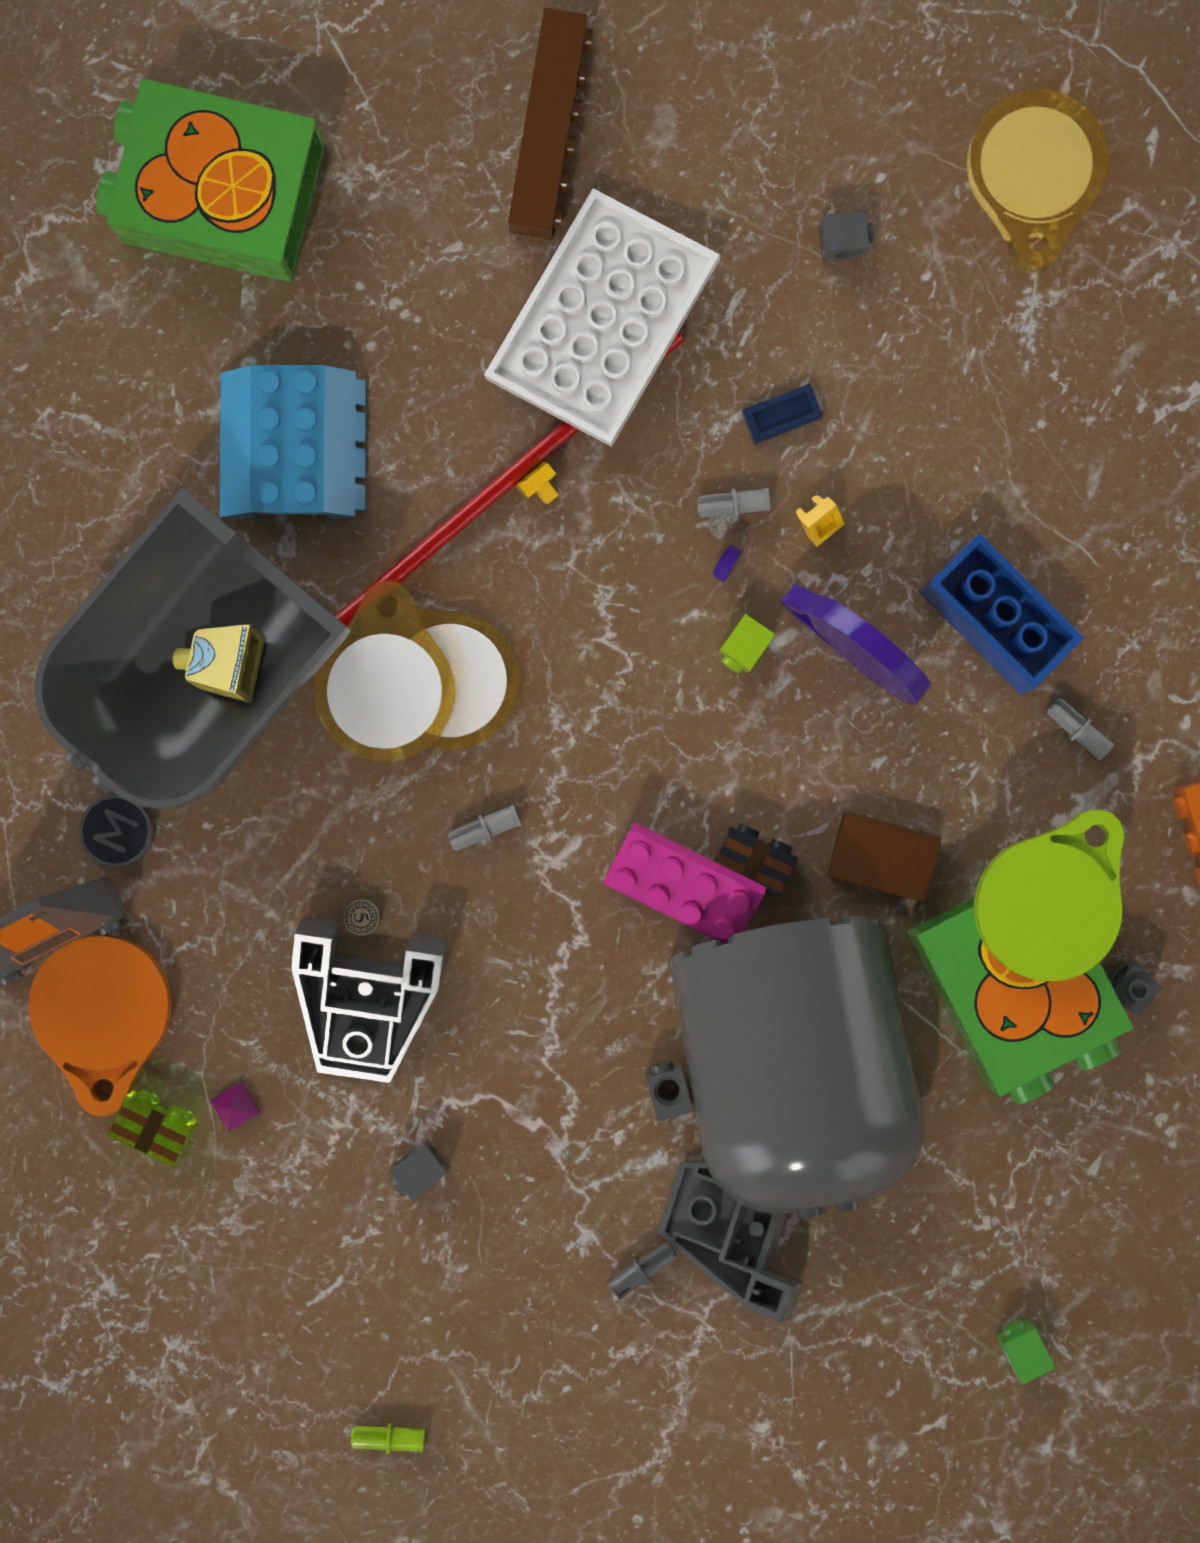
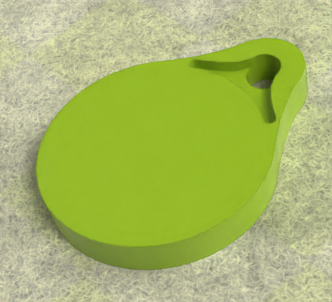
(1053, 900)

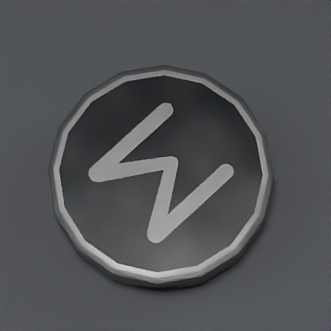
(115, 831)

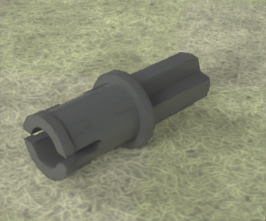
(641, 1270)

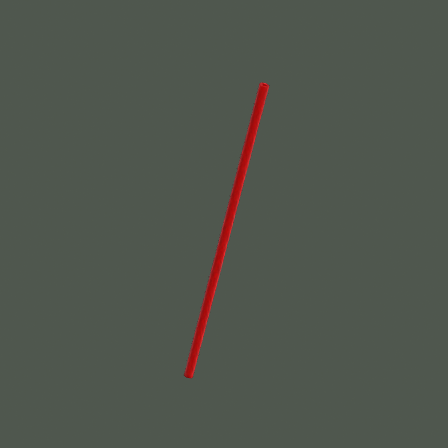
(474, 507)

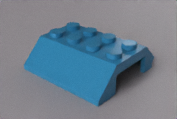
(291, 441)

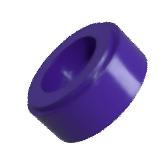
(727, 563)

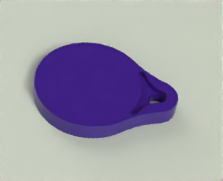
(858, 643)

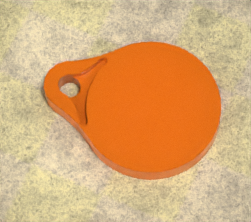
(100, 1015)

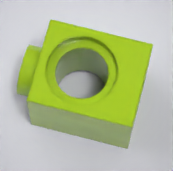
(745, 645)

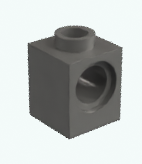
(845, 236)
(1134, 987)
(673, 1106)
(418, 1170)

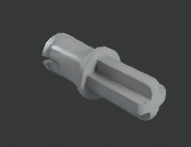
(733, 503)
(1079, 728)
(484, 828)

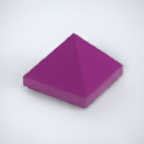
(235, 1106)

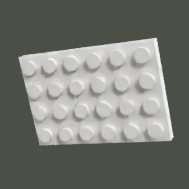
(602, 317)

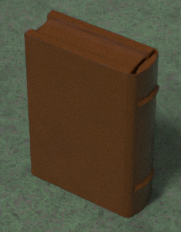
(884, 856)

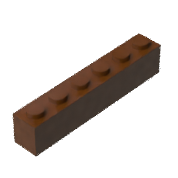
(549, 123)

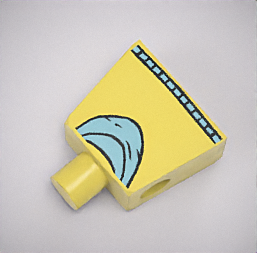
(223, 661)

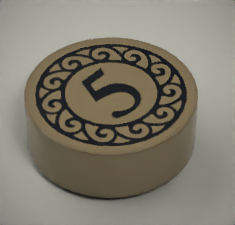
(361, 917)

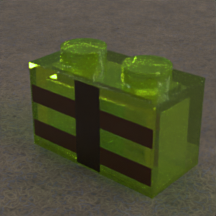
(153, 1127)

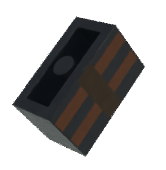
(756, 859)

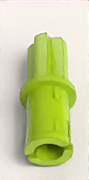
(388, 1438)

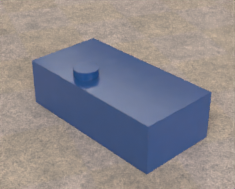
(1001, 615)

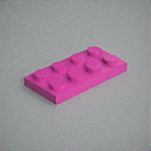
(683, 884)

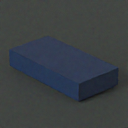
(782, 414)

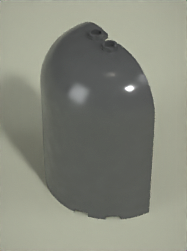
(111, 675)
(800, 1064)

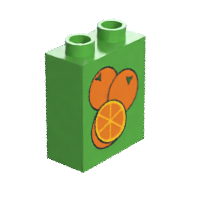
(212, 179)
(1013, 1023)

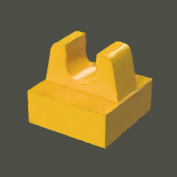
(538, 483)
(821, 520)

